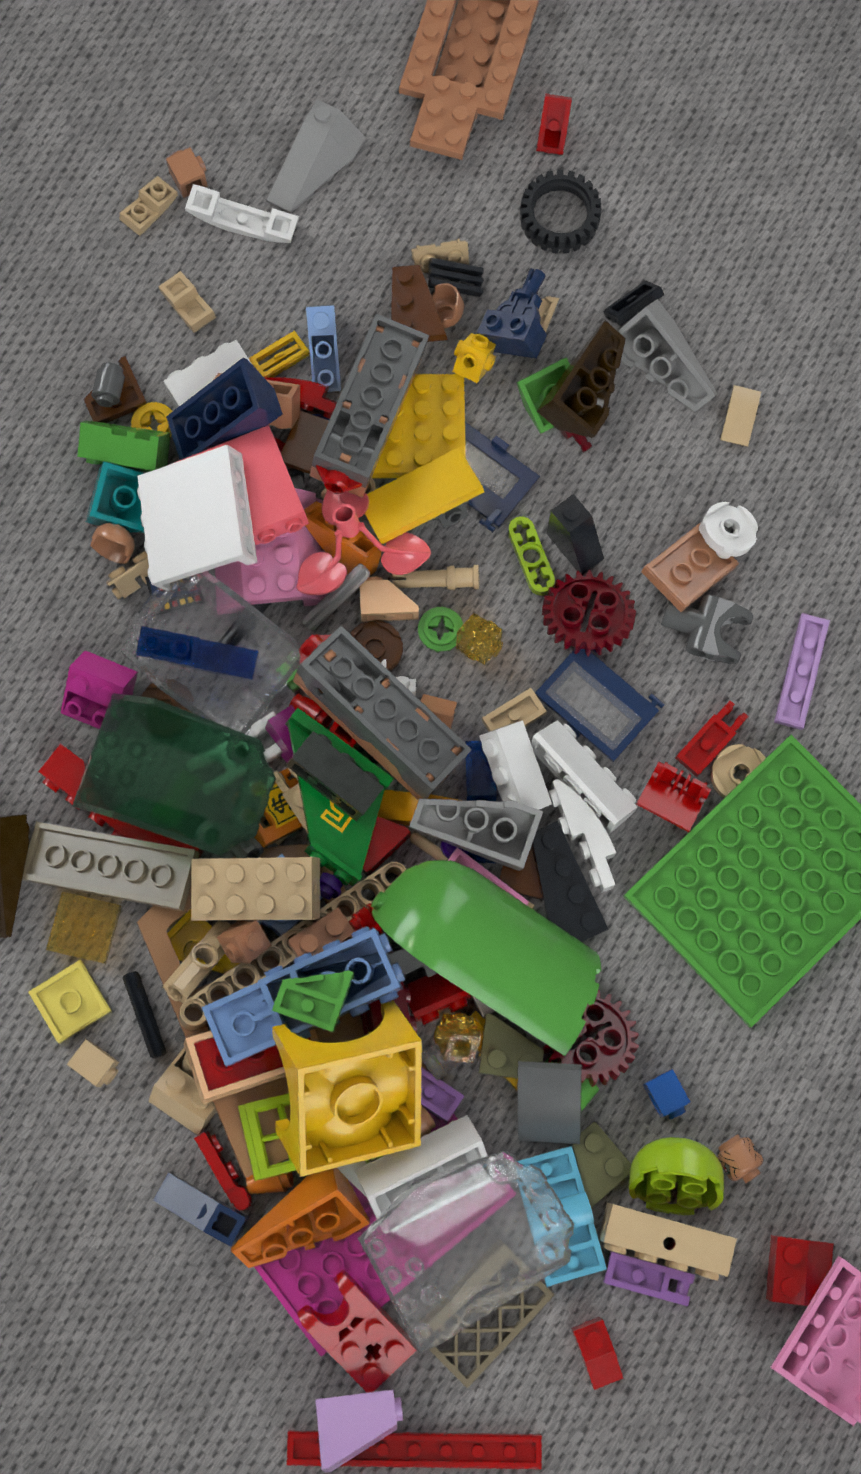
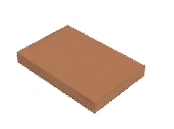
(687, 569)

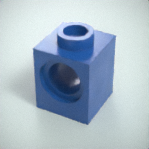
(667, 1094)

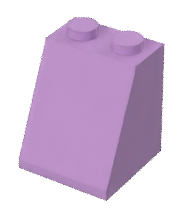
(354, 1424)

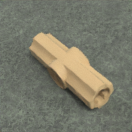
(191, 971)

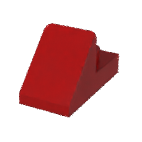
(554, 124)

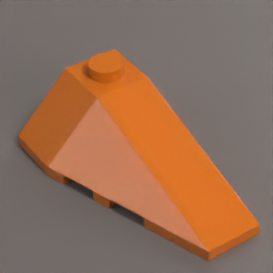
(313, 1211)

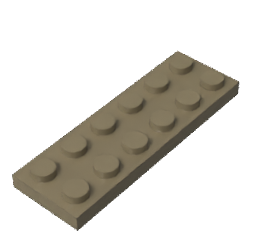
(109, 866)

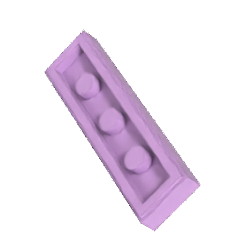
(801, 671)

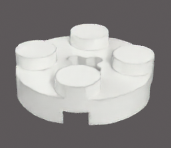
(722, 541)

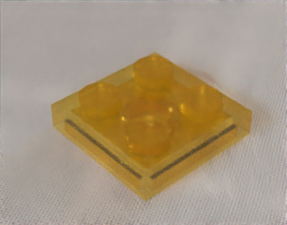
(83, 928)

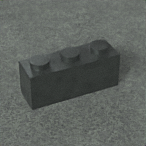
(335, 775)

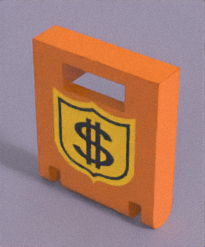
(279, 815)

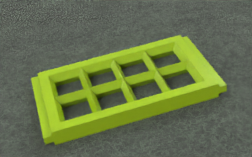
(255, 1139)

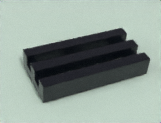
(456, 272)
(633, 302)

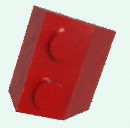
(796, 1269)

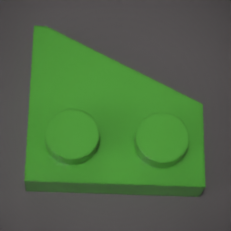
(314, 998)

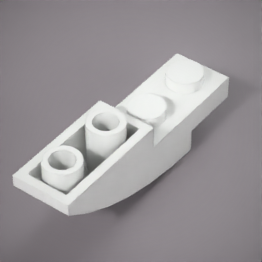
(581, 822)

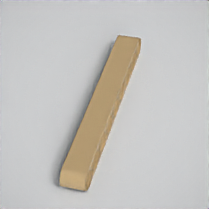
(228, 983)

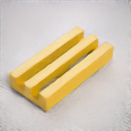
(287, 363)

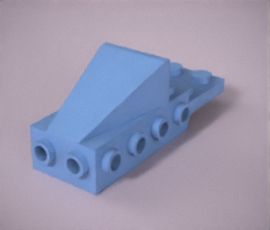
(245, 1018)

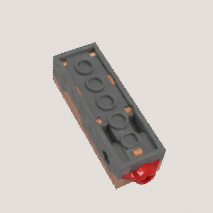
(368, 406)
(379, 712)

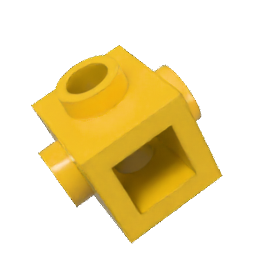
(474, 357)

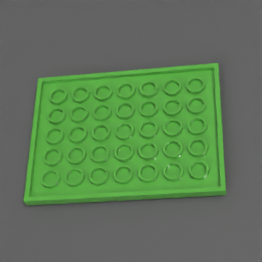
(761, 882)

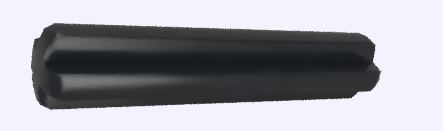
(144, 1014)

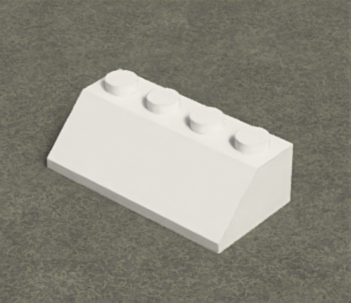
(579, 770)
(439, 1151)

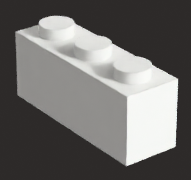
(187, 382)
(515, 766)

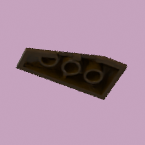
(584, 390)
(13, 855)

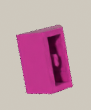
(91, 686)

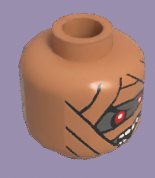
(740, 1159)

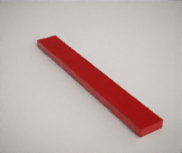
(429, 1450)

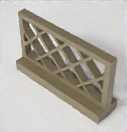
(502, 1343)

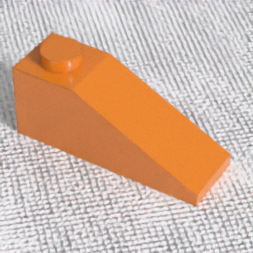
(353, 550)

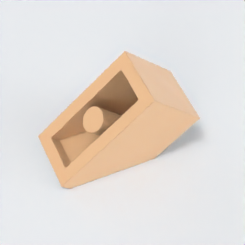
(385, 602)

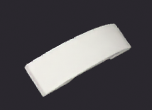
(239, 218)

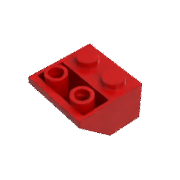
(435, 995)

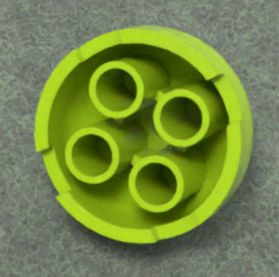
(681, 1161)

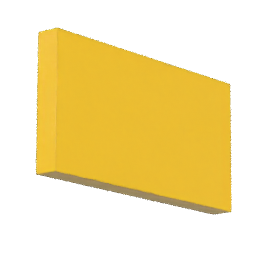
(421, 495)

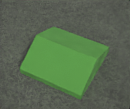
(536, 388)

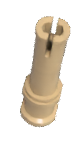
(450, 578)

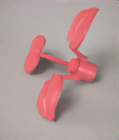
(323, 573)

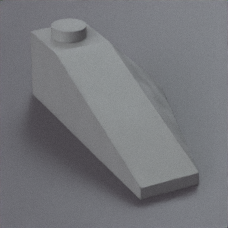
(319, 151)
(663, 353)
(482, 827)

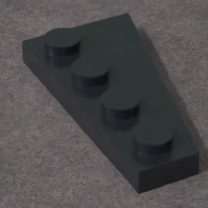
(563, 886)

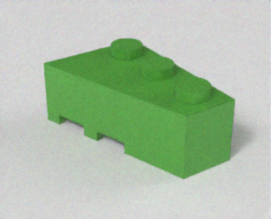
(123, 445)

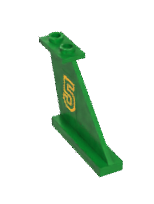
(331, 832)

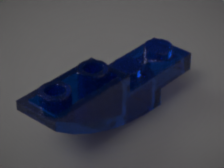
(197, 653)

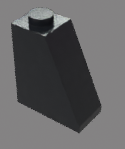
(575, 534)

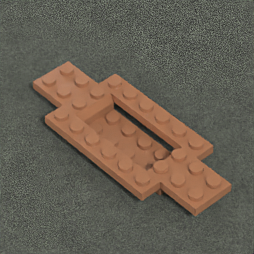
(473, 71)

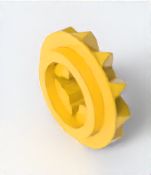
(143, 418)

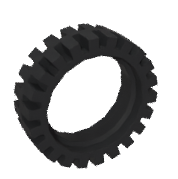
(570, 184)

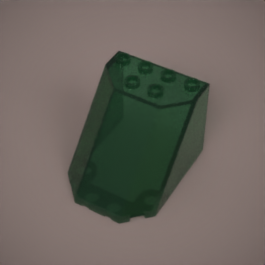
(176, 775)

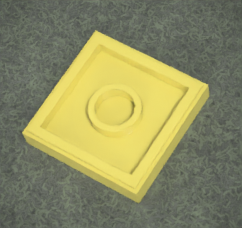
(70, 1001)

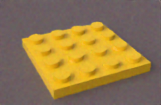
(426, 426)

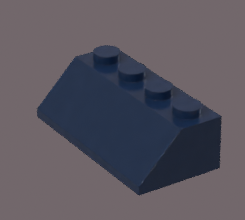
(224, 410)

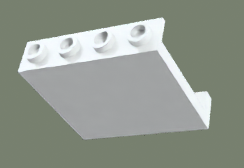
(196, 516)

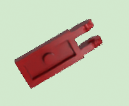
(709, 741)
(225, 1172)

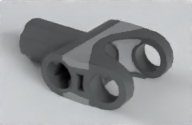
(705, 627)

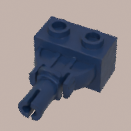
(516, 321)

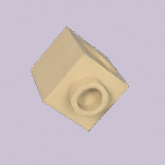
(94, 1064)

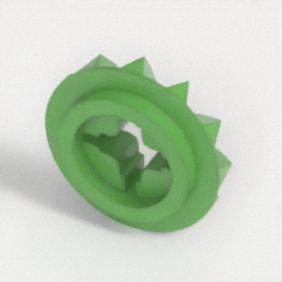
(432, 619)

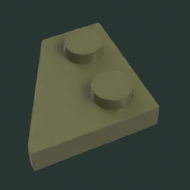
(503, 1049)
(599, 1163)

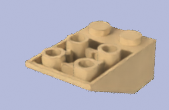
(179, 1097)

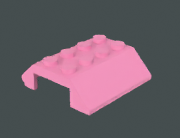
(277, 566)
(826, 1345)

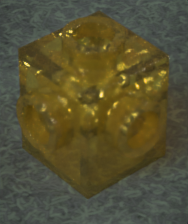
(479, 639)
(457, 1037)

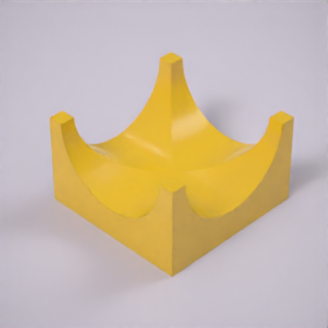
(351, 1095)

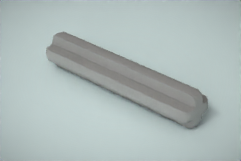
(336, 598)

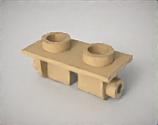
(451, 251)
(125, 578)

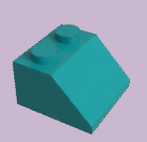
(116, 498)

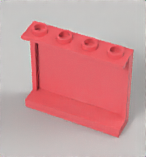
(270, 490)

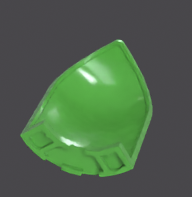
(492, 948)

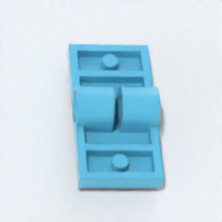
(564, 1178)

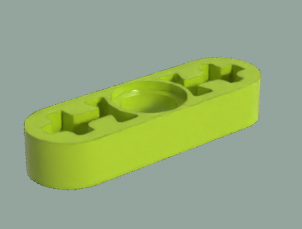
(516, 540)

